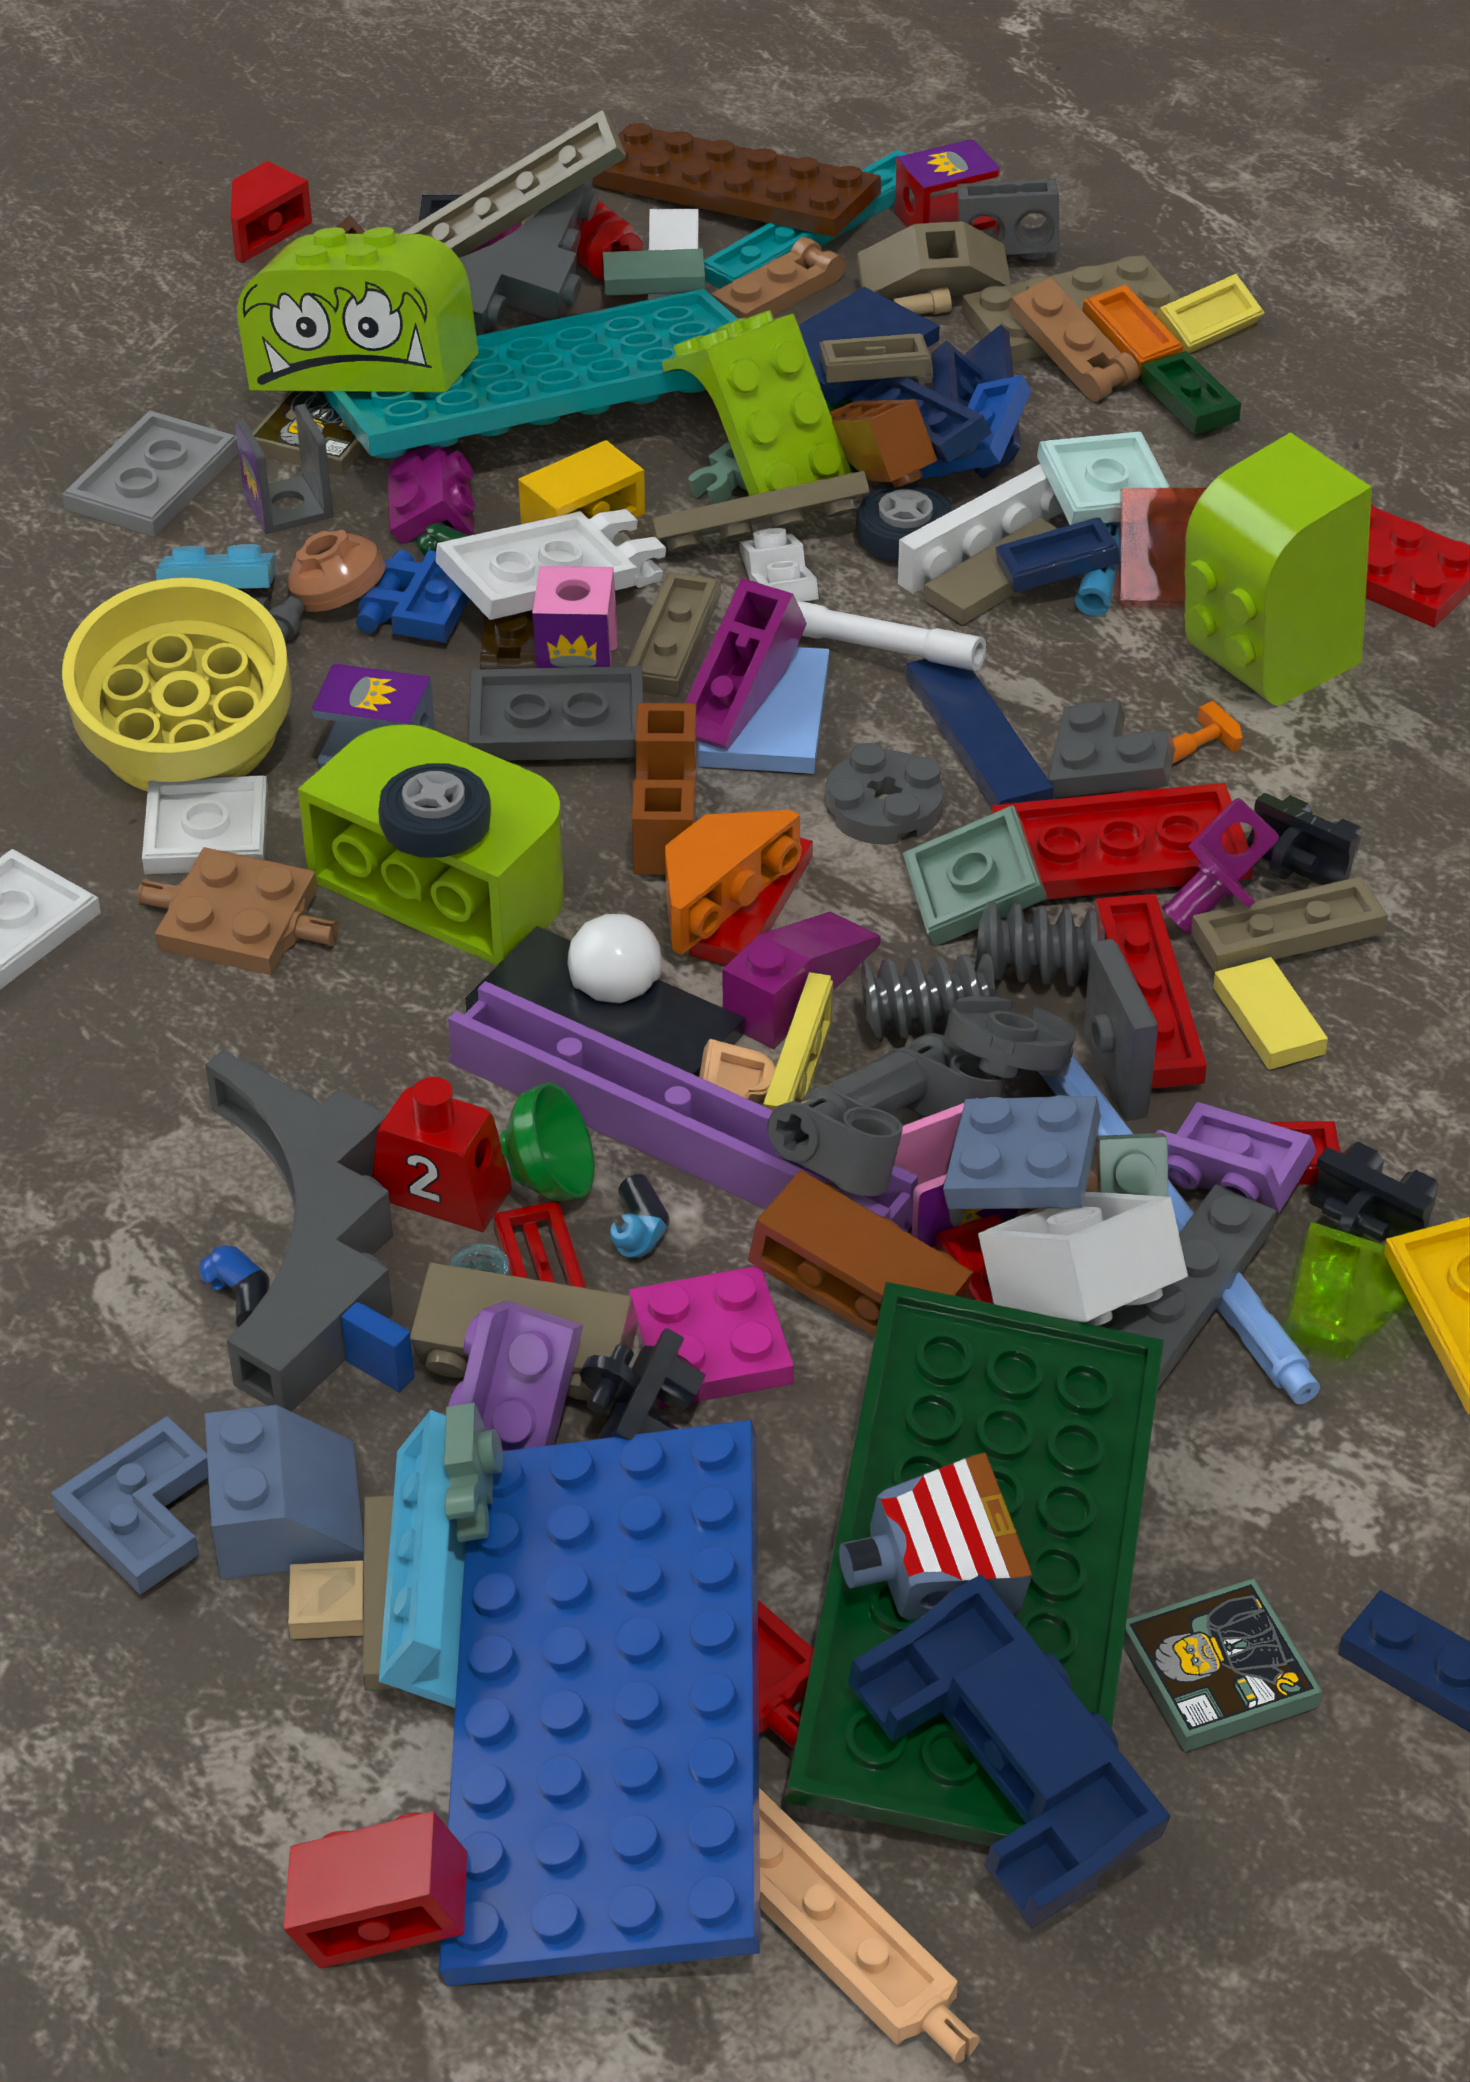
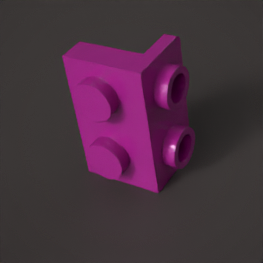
(429, 489)

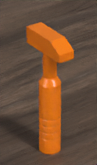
(1217, 725)

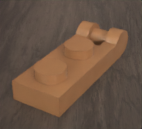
(783, 281)
(1072, 340)

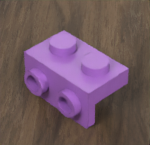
(1238, 1155)

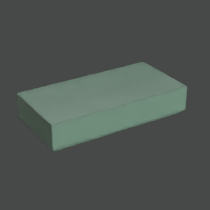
(653, 271)

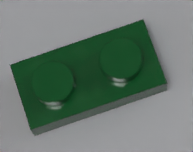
(1190, 392)

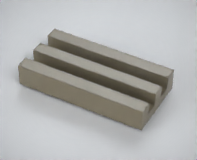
(875, 357)

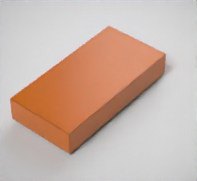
(1131, 325)

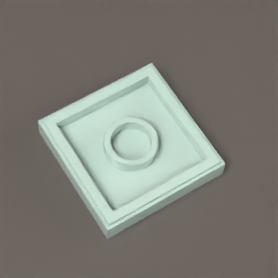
(1092, 469)

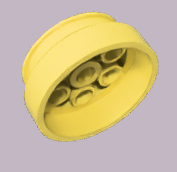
(178, 681)

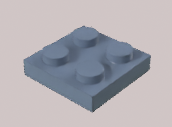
(1023, 1153)

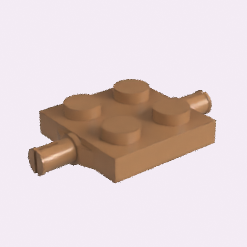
(237, 911)

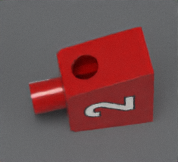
(441, 1156)

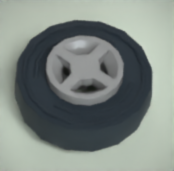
(895, 513)
(434, 810)

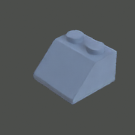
(280, 1492)

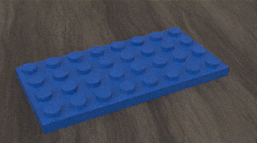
(610, 1709)

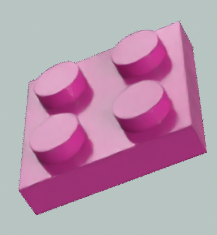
(726, 1330)

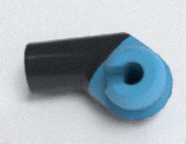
(644, 1222)

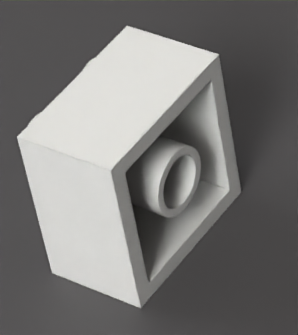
(1086, 1257)

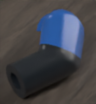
(232, 1267)

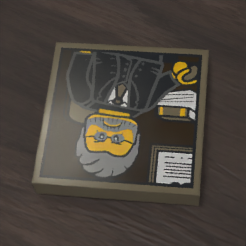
(279, 431)

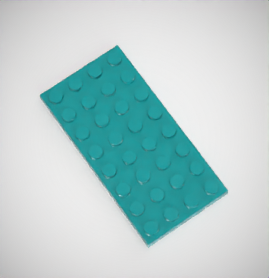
(541, 374)

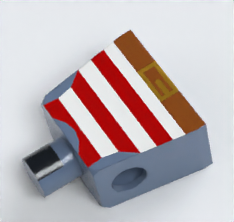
(938, 1537)

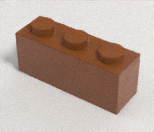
(845, 1252)

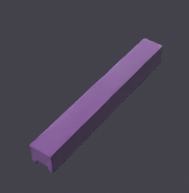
(641, 1100)

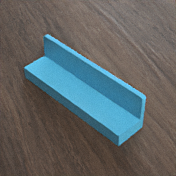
(423, 1572)

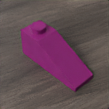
(745, 660)
(773, 969)

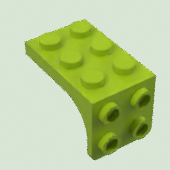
(766, 401)

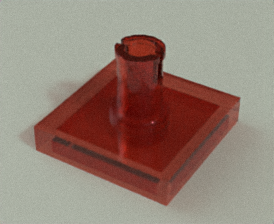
(1154, 541)

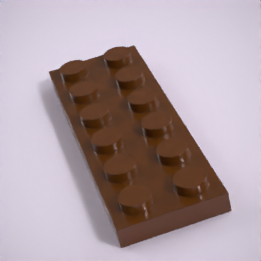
(740, 180)

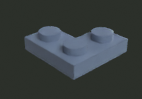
(123, 1502)

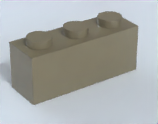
(458, 1294)

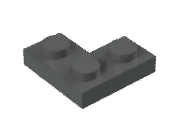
(1097, 758)

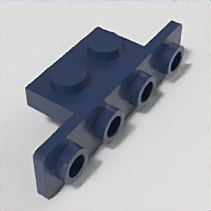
(958, 377)

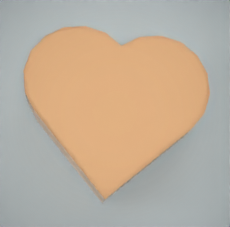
(737, 1069)

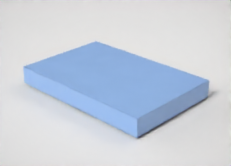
(786, 725)

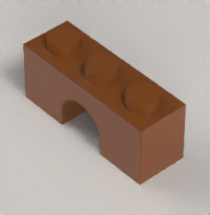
(664, 781)

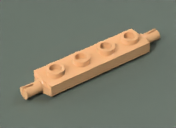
(855, 1938)

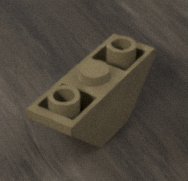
(933, 258)

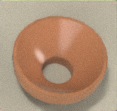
(334, 570)

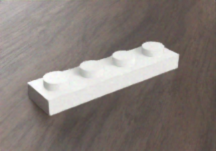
(974, 527)

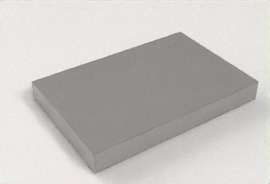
(151, 473)

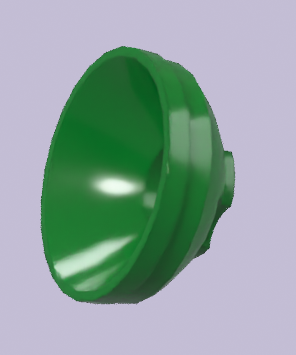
(549, 1144)

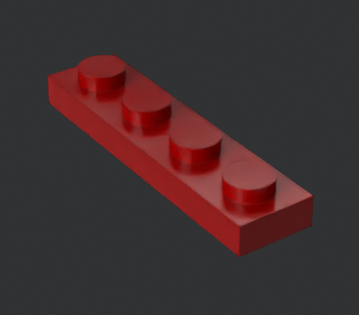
(1145, 944)

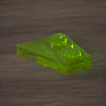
(1341, 1292)

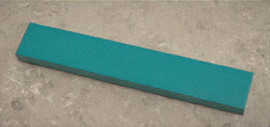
(776, 240)

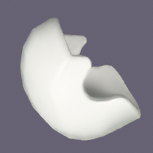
(614, 958)

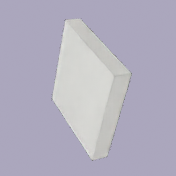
(203, 813)

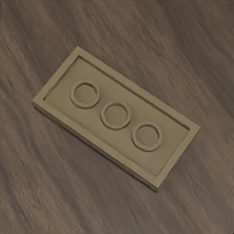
(990, 306)

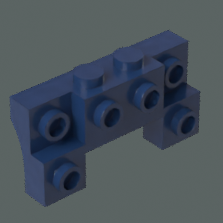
(1029, 1734)

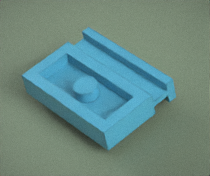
(240, 568)

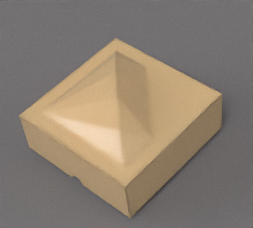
(326, 1599)

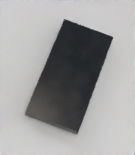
(659, 1022)

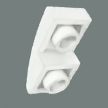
(779, 562)

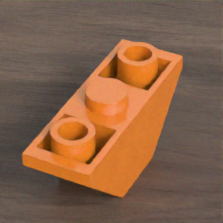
(724, 866)

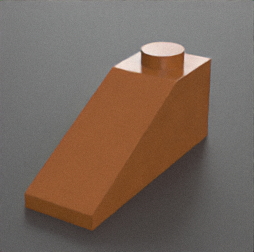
(884, 439)

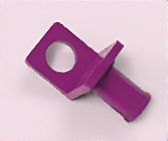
(1218, 868)

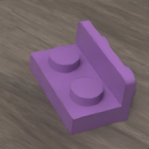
(518, 1372)

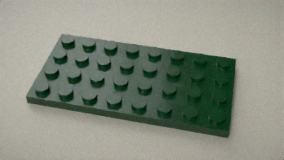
(1069, 1443)

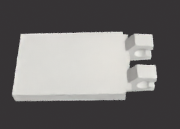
(503, 565)

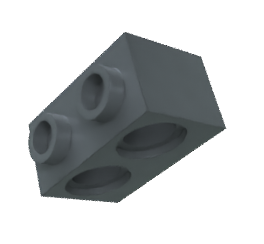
(1008, 204)

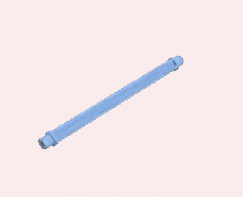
(1240, 1303)

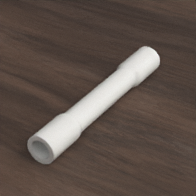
(935, 645)

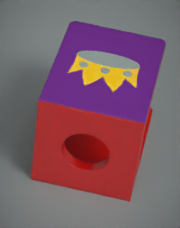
(937, 171)

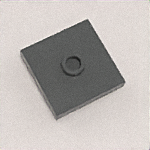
(1120, 1029)

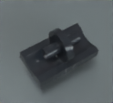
(1307, 842)
(1368, 1201)
(655, 1374)

